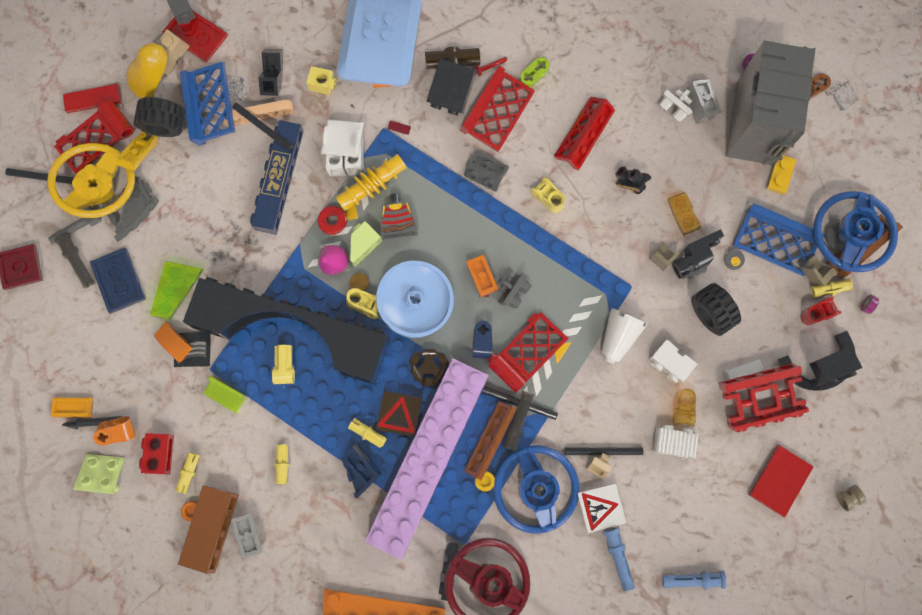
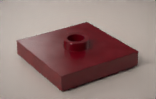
(20, 267)

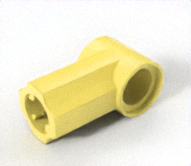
(283, 371)

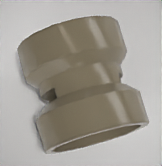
(850, 498)

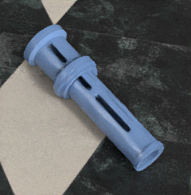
(617, 549)
(702, 580)

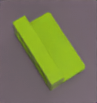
(224, 395)

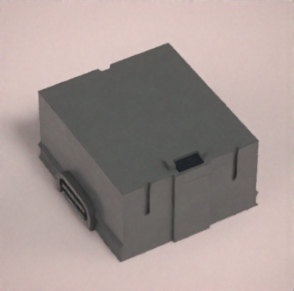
(771, 103)

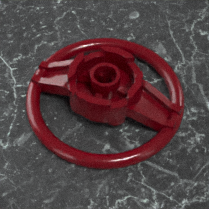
(481, 575)

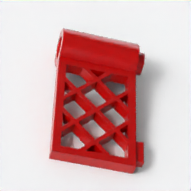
(111, 119)
(509, 369)

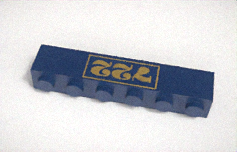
(277, 179)

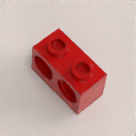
(162, 454)

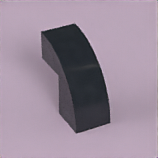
(271, 76)

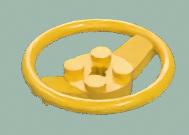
(100, 175)

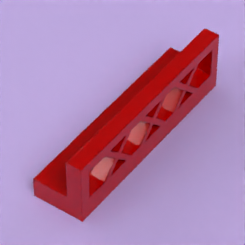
(588, 132)

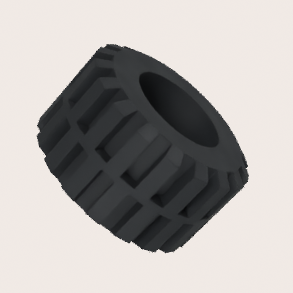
(159, 117)
(716, 309)

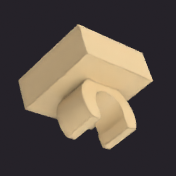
(599, 466)

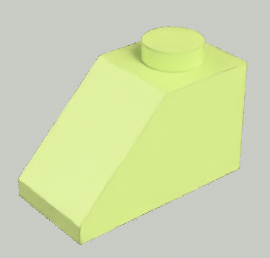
(363, 242)

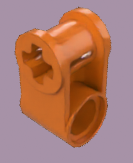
(114, 431)

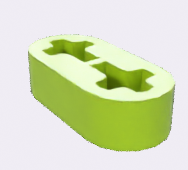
(537, 75)

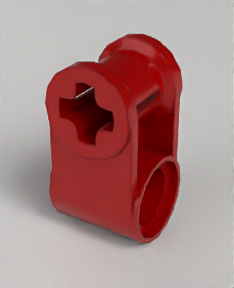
(822, 310)

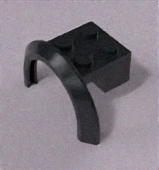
(831, 369)

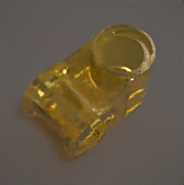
(684, 409)

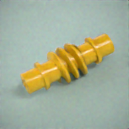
(371, 182)

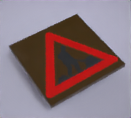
(399, 413)

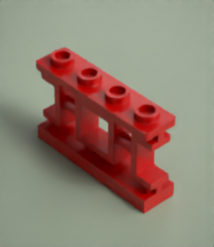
(759, 382)

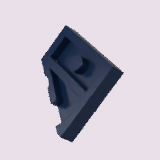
(360, 470)

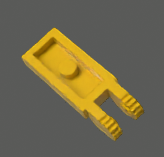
(137, 151)

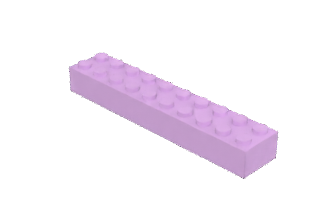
(426, 459)

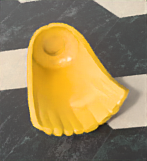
(146, 70)

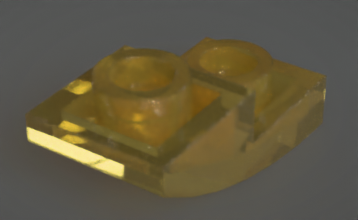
(683, 213)

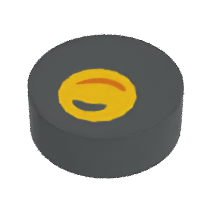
(734, 260)

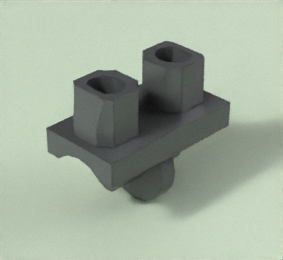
(511, 286)

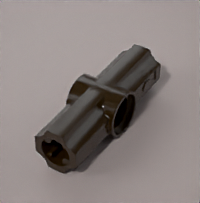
(463, 57)

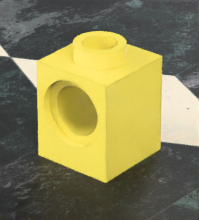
(317, 74)

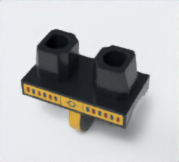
(632, 179)

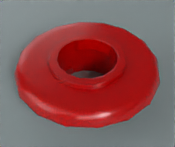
(328, 212)

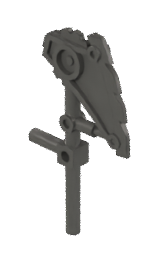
(134, 211)

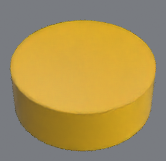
(487, 482)

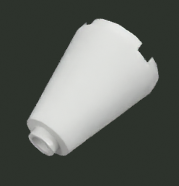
(620, 335)

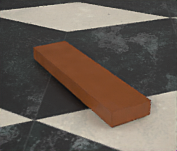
(490, 440)

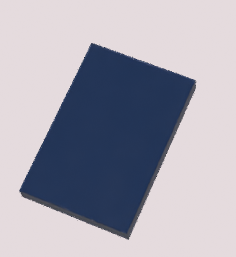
(117, 280)

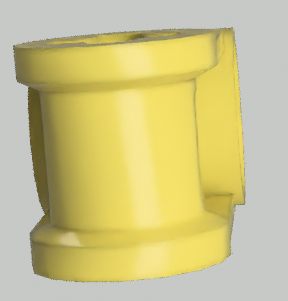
(546, 192)
(365, 304)

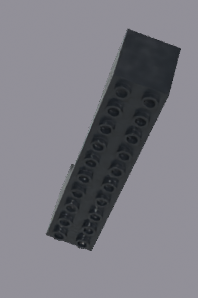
(227, 310)

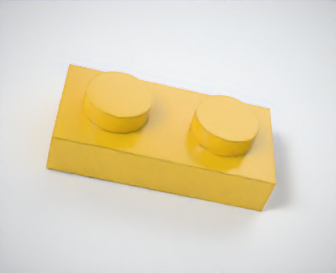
(781, 175)

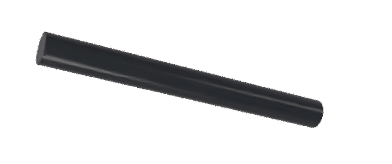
(263, 127)
(37, 175)
(513, 400)
(606, 450)

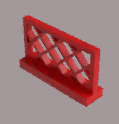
(487, 97)

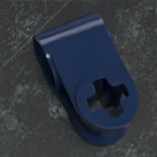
(482, 344)

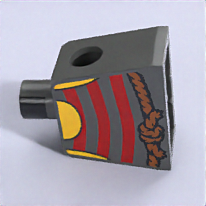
(397, 219)

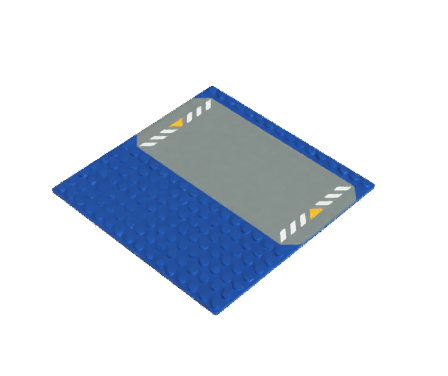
(452, 226)

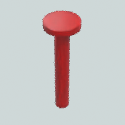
(491, 65)

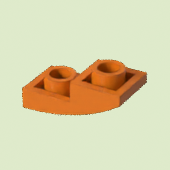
(172, 342)

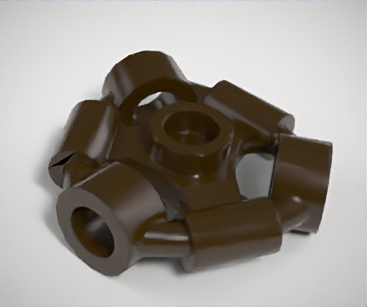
(428, 367)

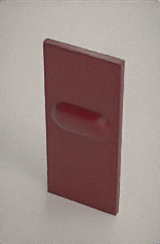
(398, 127)

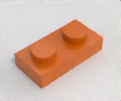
(482, 275)

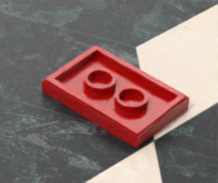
(200, 35)
(781, 481)

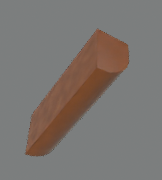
(208, 529)

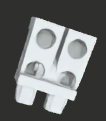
(339, 165)

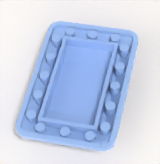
(379, 41)

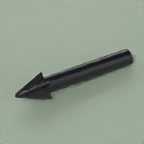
(74, 423)

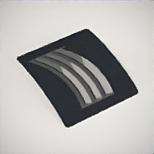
(200, 353)

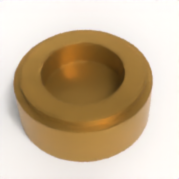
(359, 281)

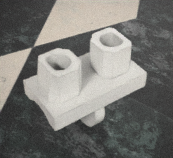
(683, 110)

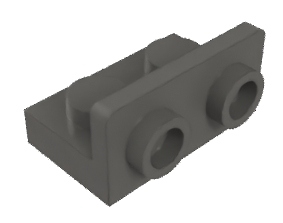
(486, 170)

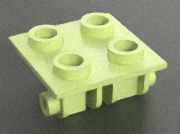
(99, 474)

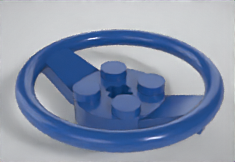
(854, 238)
(532, 475)

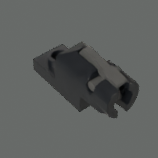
(697, 256)

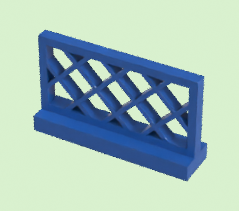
(194, 109)
(780, 223)

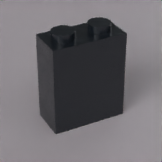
(451, 87)

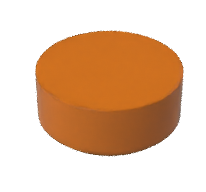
(188, 510)

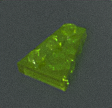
(173, 288)

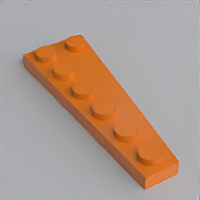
(353, 604)

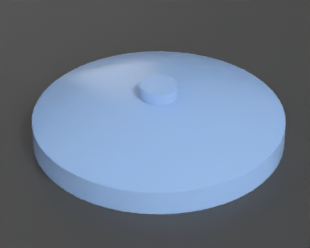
(414, 299)

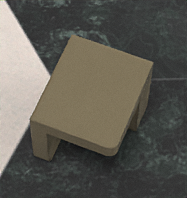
(663, 257)
(817, 272)

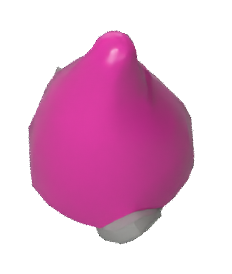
(333, 259)

